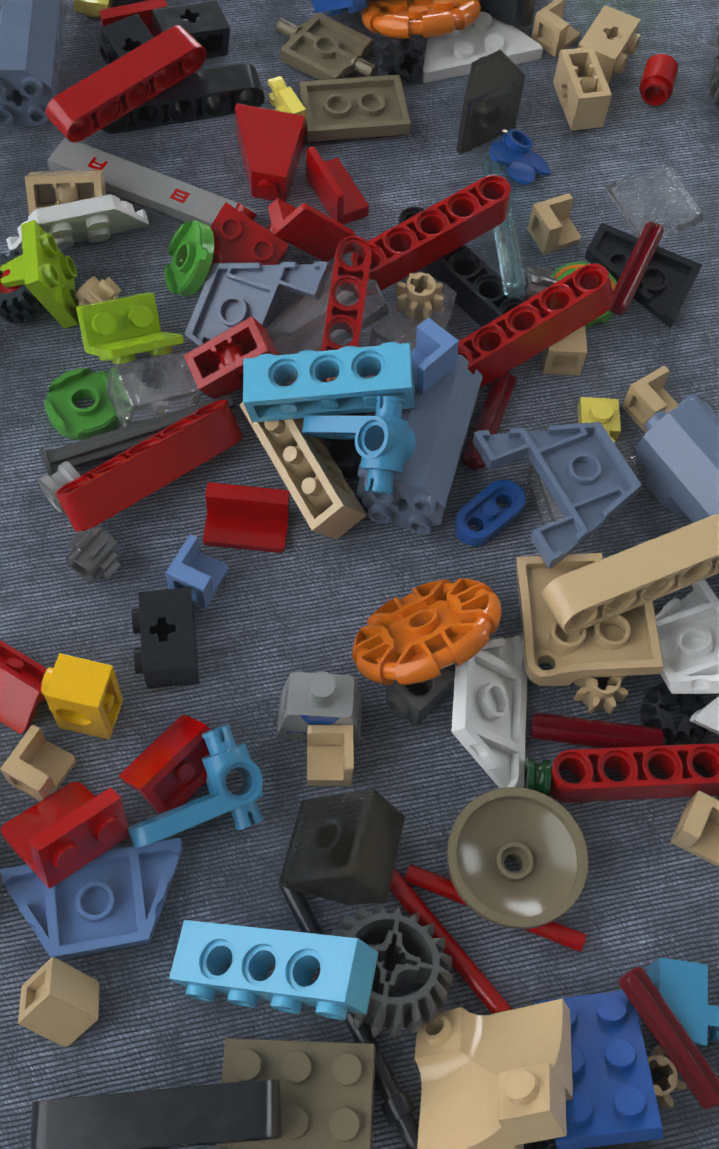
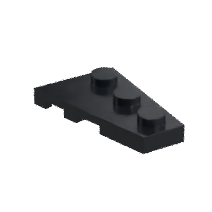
(665, 279)

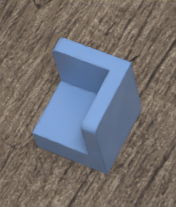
(433, 355)
(196, 571)

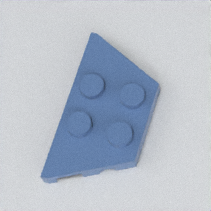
(101, 905)

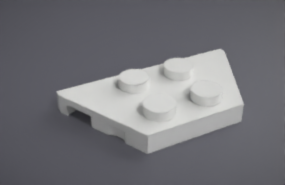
(454, 53)
(84, 220)
(690, 642)
(492, 710)

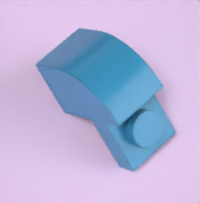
(686, 992)

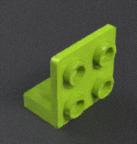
(124, 327)

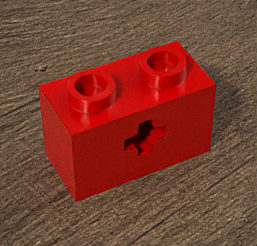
(219, 362)

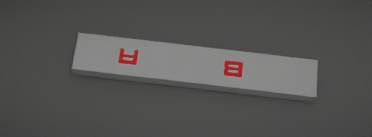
(141, 183)

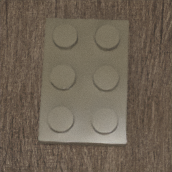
(354, 108)
(322, 1090)

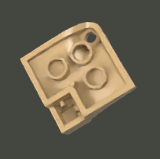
(613, 647)
(494, 1077)

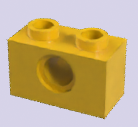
(83, 695)

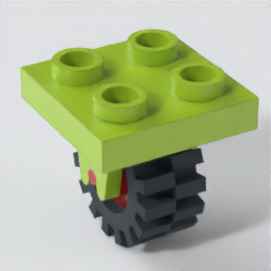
(38, 279)

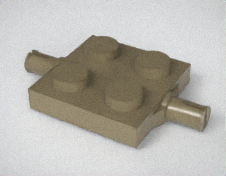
(325, 48)

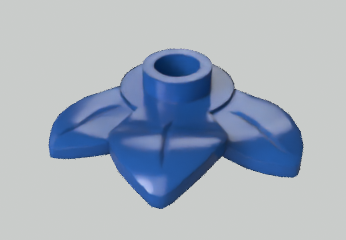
(516, 154)

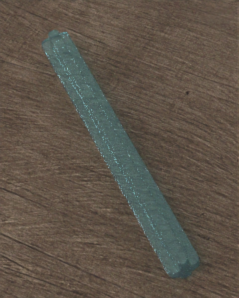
(506, 242)

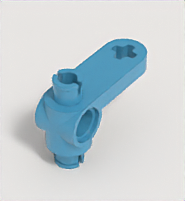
(380, 439)
(243, 805)

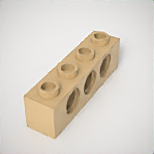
(310, 476)

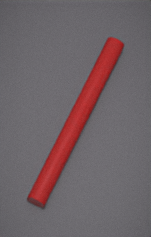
(444, 887)
(460, 960)

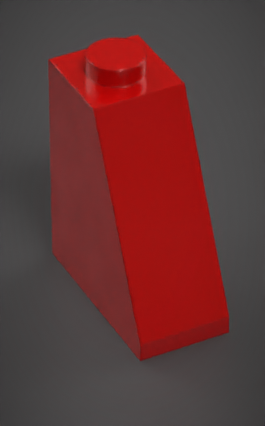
(269, 149)

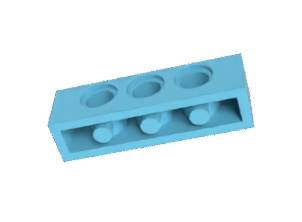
(310, 396)
(344, 965)

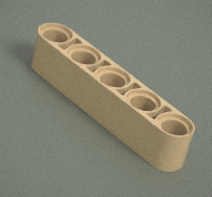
(635, 576)

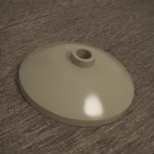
(534, 833)

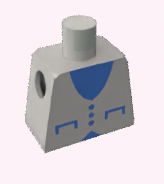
(318, 700)

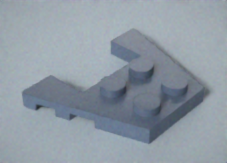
(249, 290)
(579, 470)

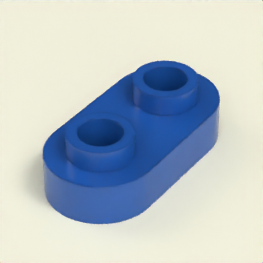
(486, 513)

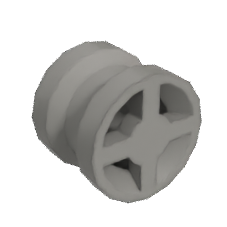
(51, 483)

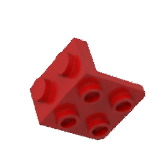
(243, 240)
(67, 831)

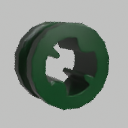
(538, 776)

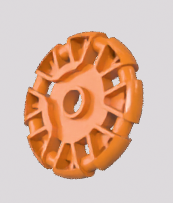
(419, 17)
(426, 631)

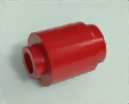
(658, 79)

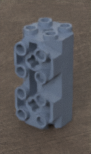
(29, 59)
(440, 433)
(683, 459)

